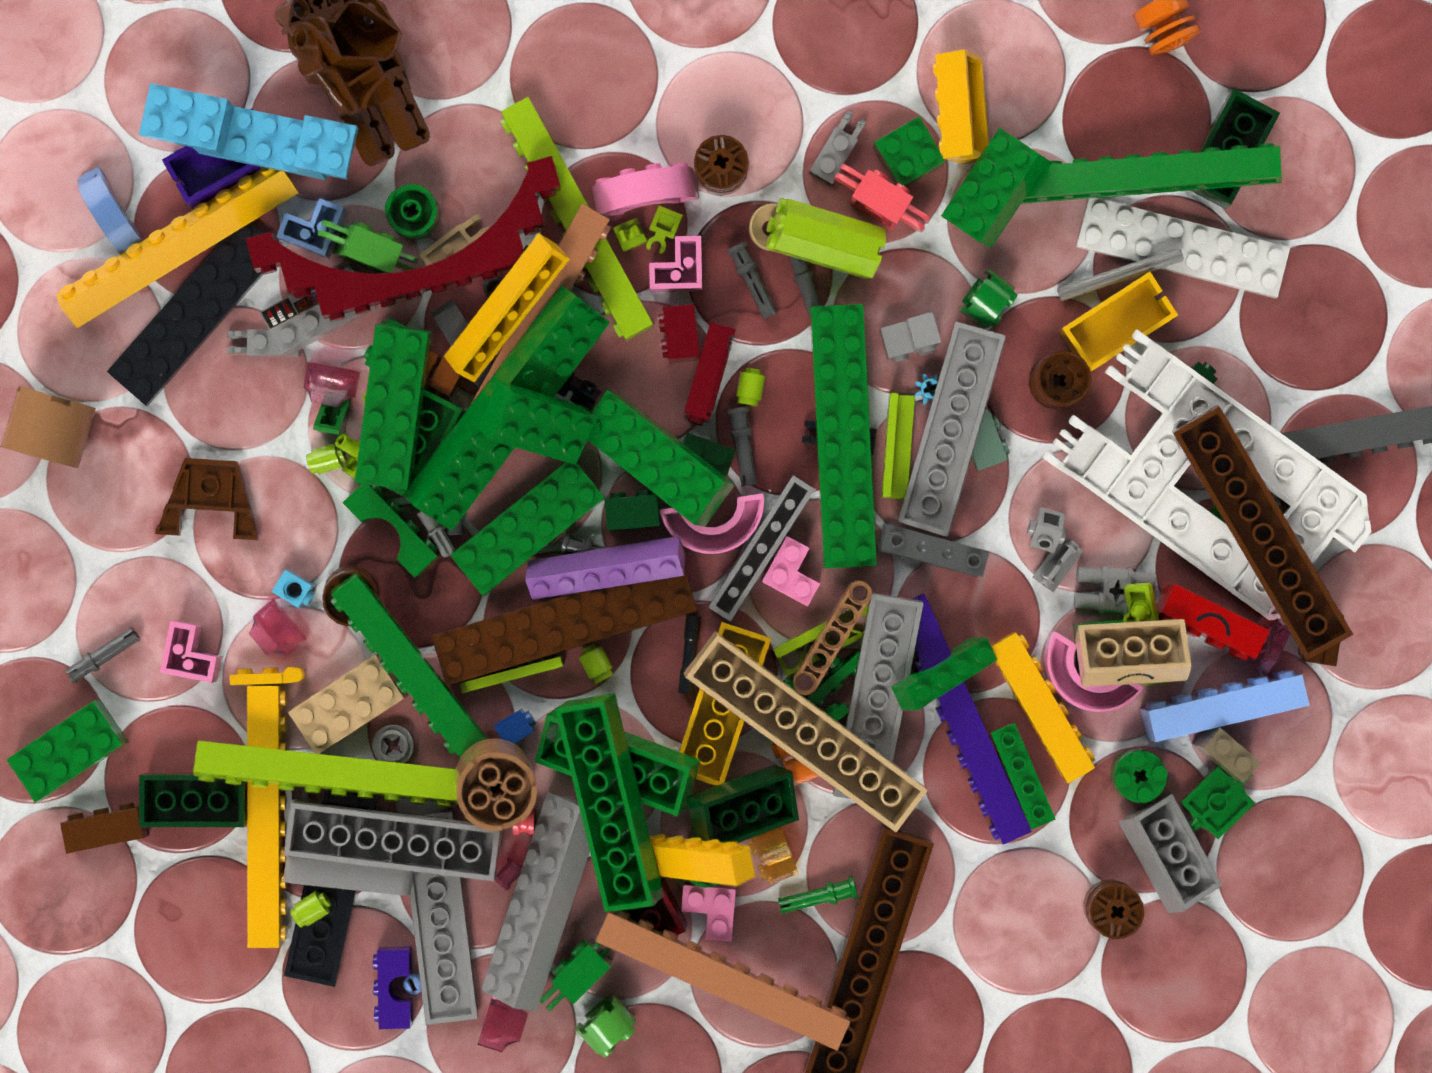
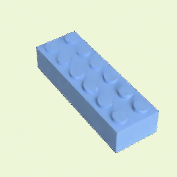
(1224, 707)

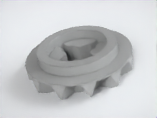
(381, 746)

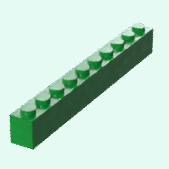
(1158, 173)
(408, 664)

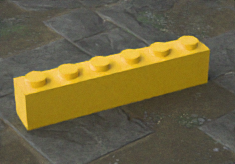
(506, 307)
(1041, 708)
(702, 860)

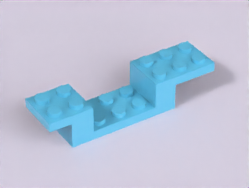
(248, 136)

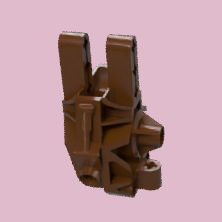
(356, 60)

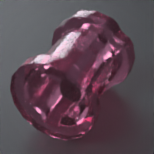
(508, 873)

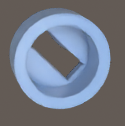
(416, 980)

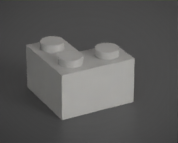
(912, 336)

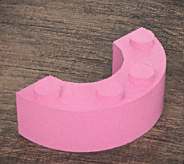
(644, 188)
(721, 538)
(1063, 676)

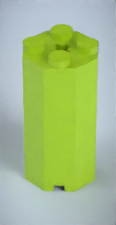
(825, 238)

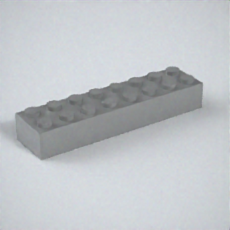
(392, 840)
(539, 905)

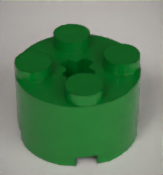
(405, 199)
(987, 300)
(1152, 770)

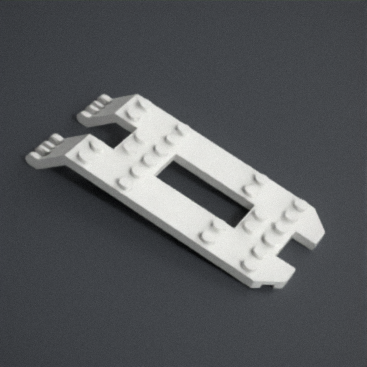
(1144, 481)

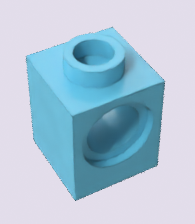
(283, 586)

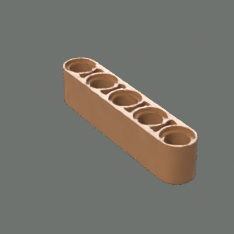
(831, 650)

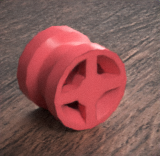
(527, 825)

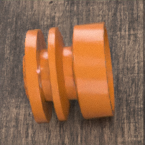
(1167, 25)

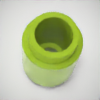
(750, 387)
(325, 459)
(596, 663)
(310, 909)

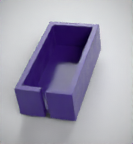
(203, 174)

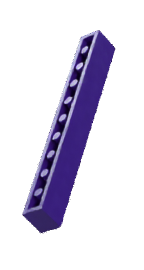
(970, 737)

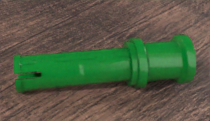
(831, 893)

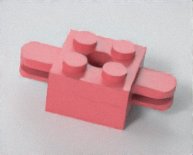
(881, 198)

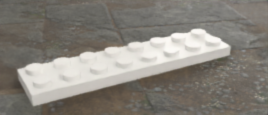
(1207, 251)

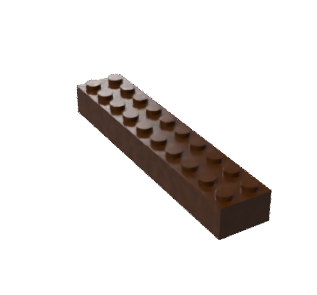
(1262, 532)
(558, 626)
(872, 946)

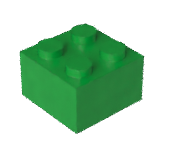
(908, 153)

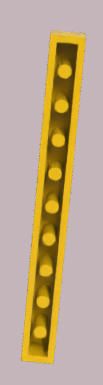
(175, 244)
(266, 824)

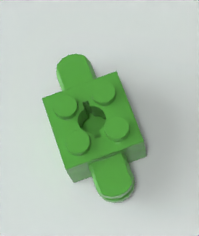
(365, 248)

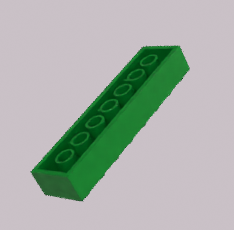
(609, 802)

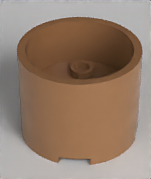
(48, 427)
(485, 766)

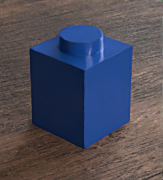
(516, 726)

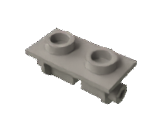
(1058, 564)

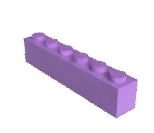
(605, 568)

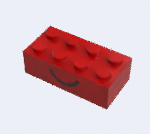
(1213, 622)

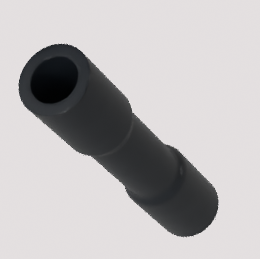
(691, 637)

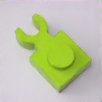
(664, 226)

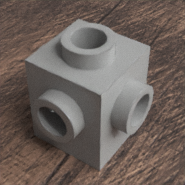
(1045, 535)

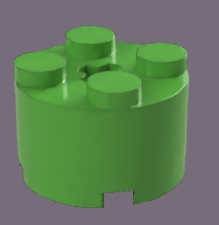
(607, 1025)

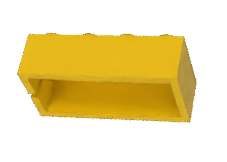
(961, 106)
(1110, 325)

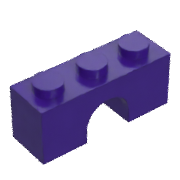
(392, 1010)

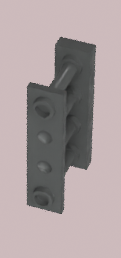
(933, 550)

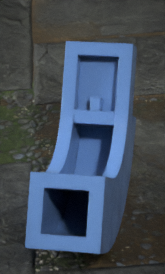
(107, 210)

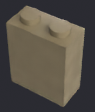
(1226, 753)

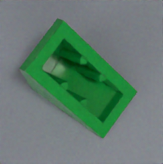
(332, 418)

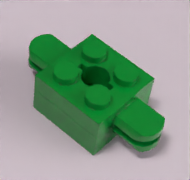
(578, 973)

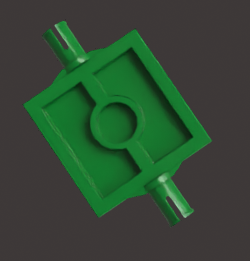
(1217, 802)

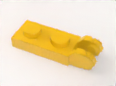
(269, 676)

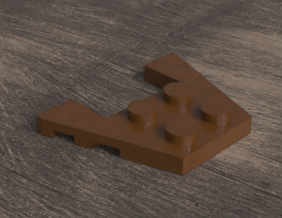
(209, 486)

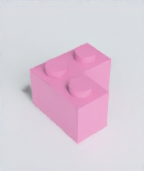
(684, 273)
(784, 573)
(182, 656)
(717, 903)

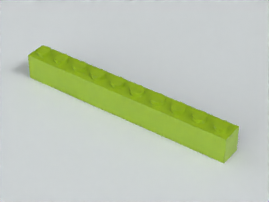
(605, 269)
(325, 772)

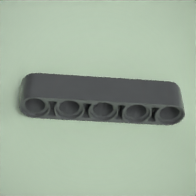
(452, 324)

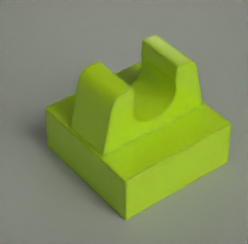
(630, 235)

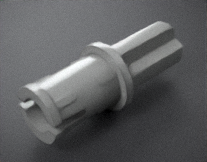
(437, 533)

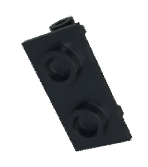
(583, 391)

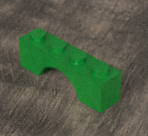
(414, 551)
(930, 684)

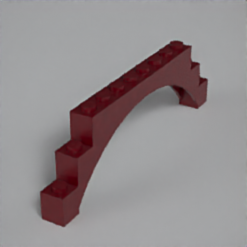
(348, 291)

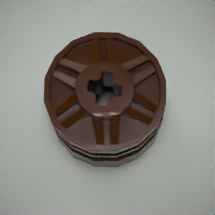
(712, 177)
(1074, 380)
(333, 581)
(1099, 913)

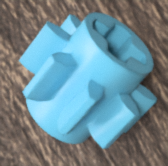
(927, 396)

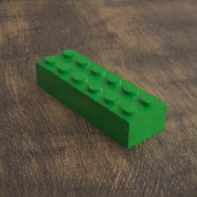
(393, 406)
(658, 459)
(527, 527)
(660, 772)

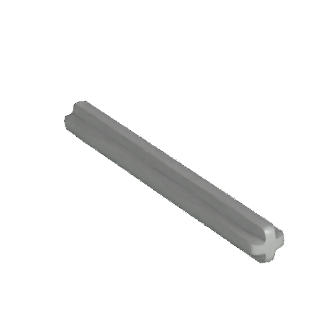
(1120, 274)

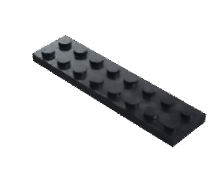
(188, 318)
(319, 948)

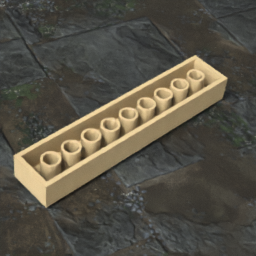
(805, 731)

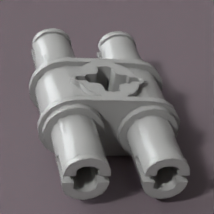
(1107, 578)

